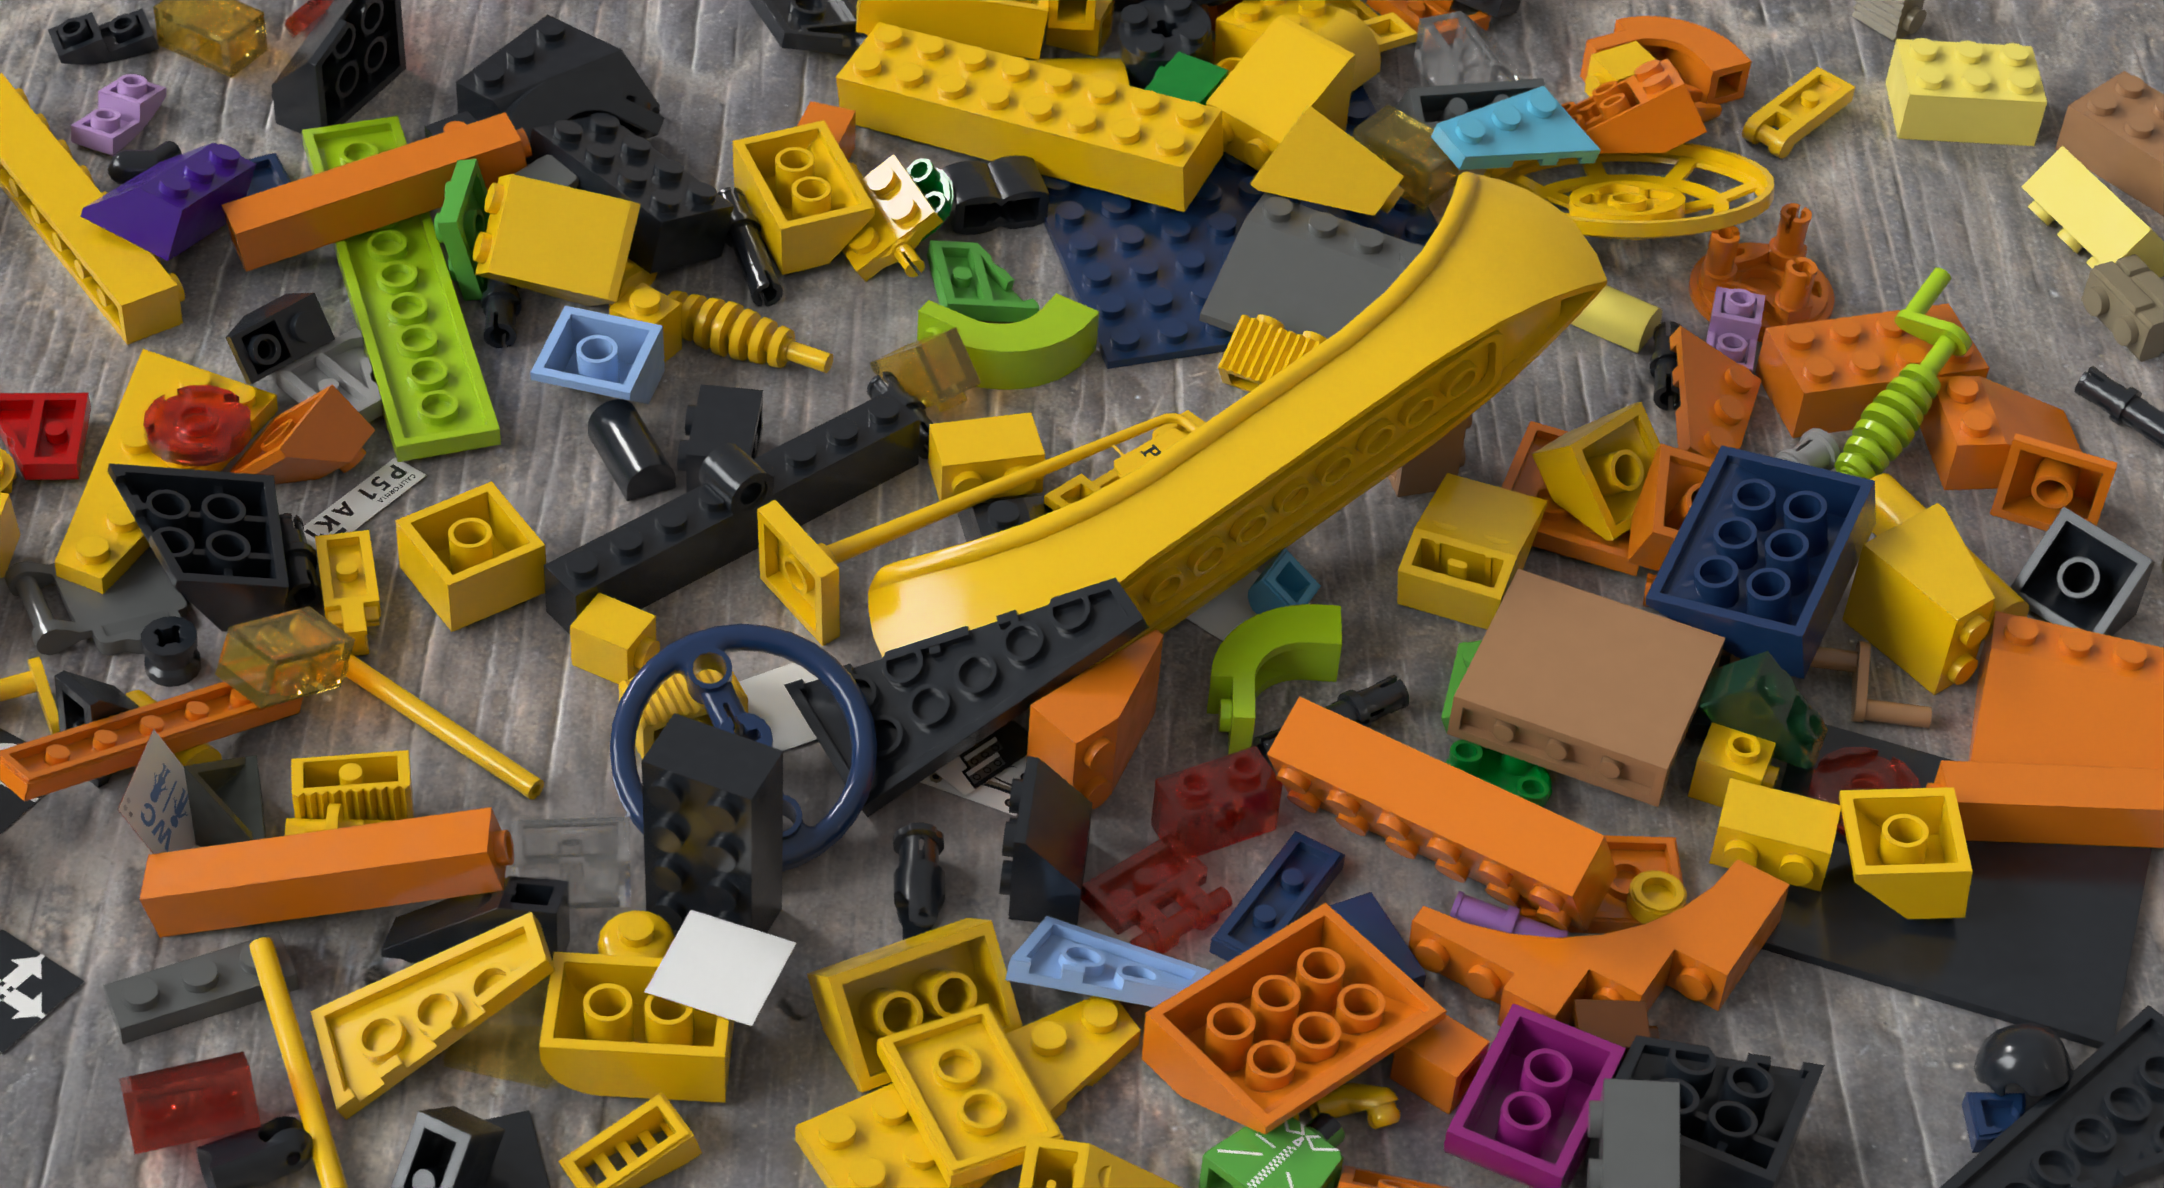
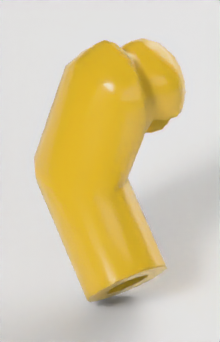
(1356, 1097)

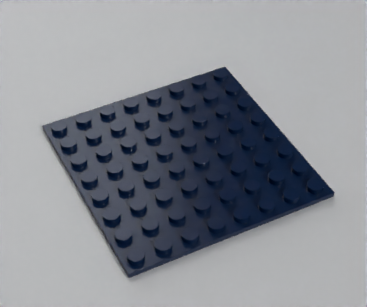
(1156, 265)

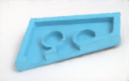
(1515, 130)

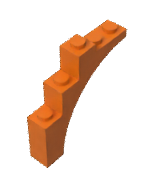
(1692, 950)

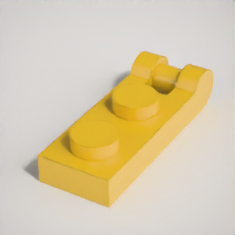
(1798, 111)

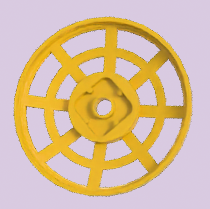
(1648, 204)

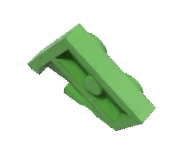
(974, 284)

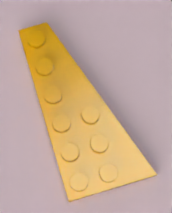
(103, 532)
(878, 1144)

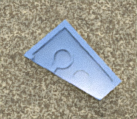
(1098, 965)

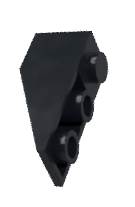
(458, 919)

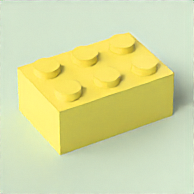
(1965, 92)

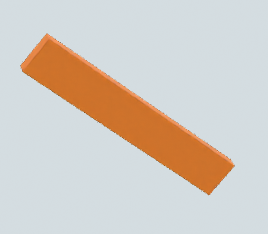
(119, 740)

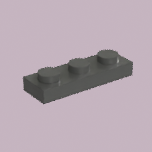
(191, 990)

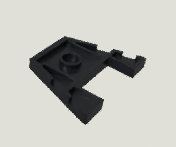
(812, 24)

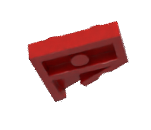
(45, 432)

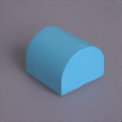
(1282, 584)

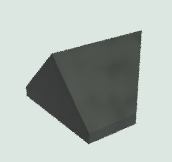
(226, 801)

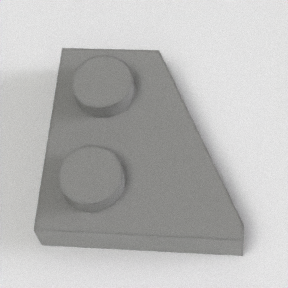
(336, 363)

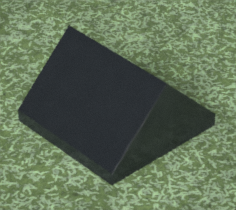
(2083, 577)

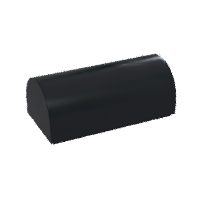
(629, 450)

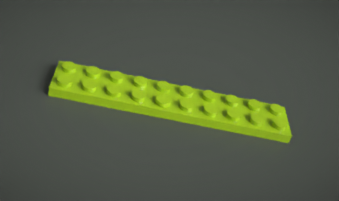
(408, 314)

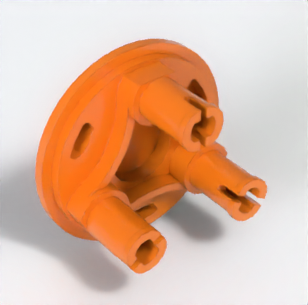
(1779, 270)

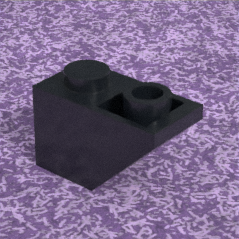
(278, 334)

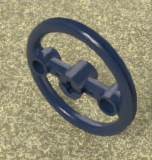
(709, 651)

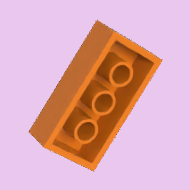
(1835, 367)

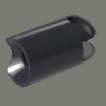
(256, 1154)

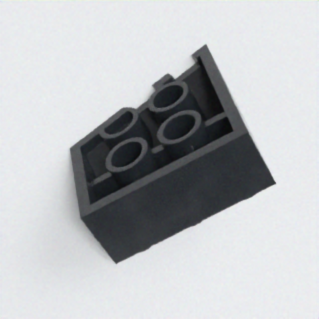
(539, 55)
(341, 64)
(212, 537)
(1733, 1113)

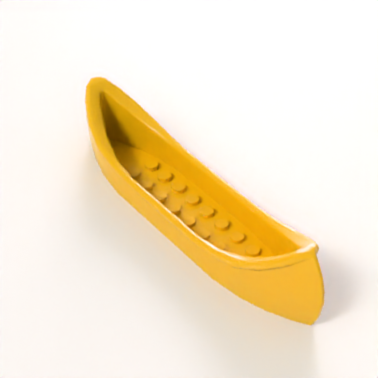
(1292, 452)

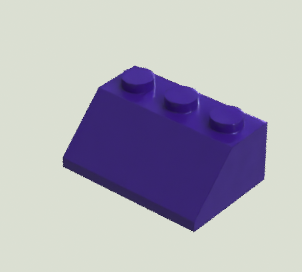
(175, 200)

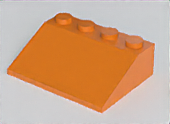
(2067, 697)
(1286, 1022)

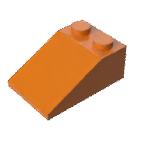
(1975, 425)
(1098, 719)

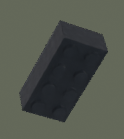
(678, 214)
(712, 826)

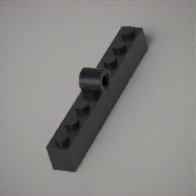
(720, 517)

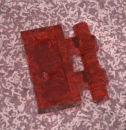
(1149, 882)

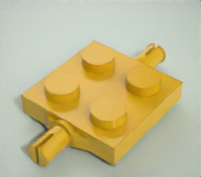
(898, 225)

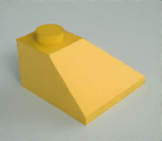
(1601, 469)

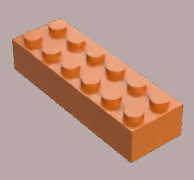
(1443, 816)

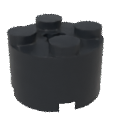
(1159, 30)

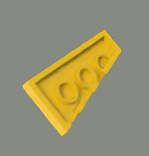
(415, 1014)

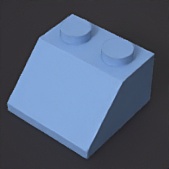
(602, 355)

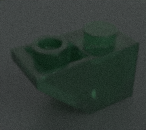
(1765, 703)

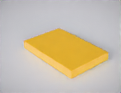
(967, 1093)

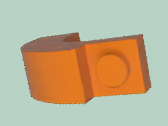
(1696, 53)

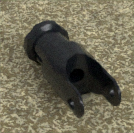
(919, 878)

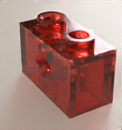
(1218, 802)

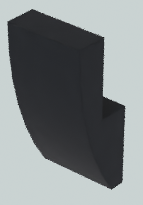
(84, 42)

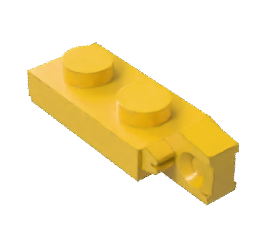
(349, 584)

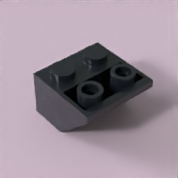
(1046, 846)

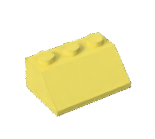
(2091, 214)

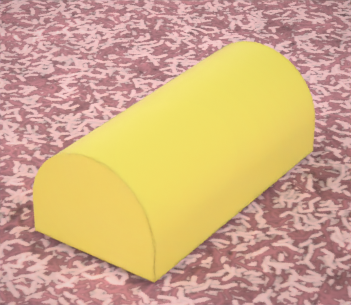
(1620, 319)

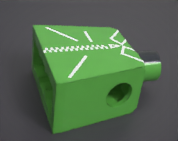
(1280, 1159)

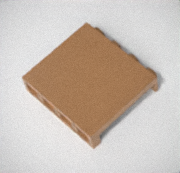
(1585, 686)

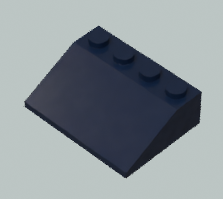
(1766, 555)

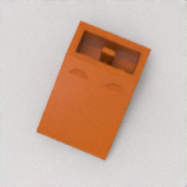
(1640, 113)

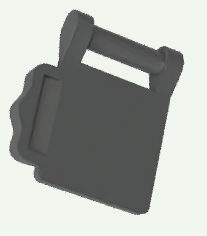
(109, 618)

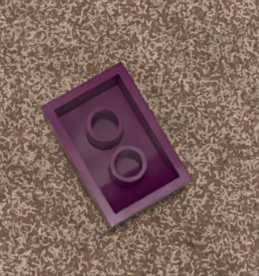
(1532, 1100)

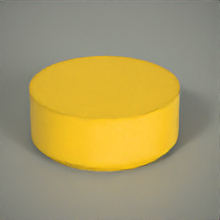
(1655, 895)

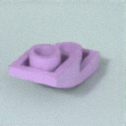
(121, 114)
(1736, 324)

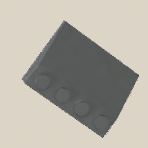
(1303, 269)

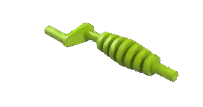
(1899, 410)

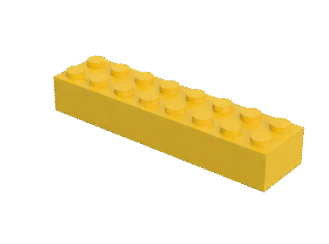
(1012, 106)

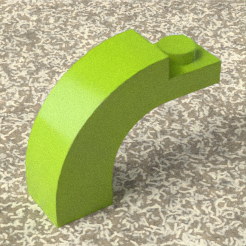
(1023, 351)
(1270, 650)

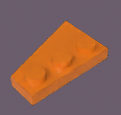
(1713, 396)

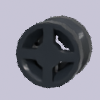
(171, 651)

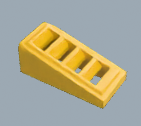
(637, 1126)

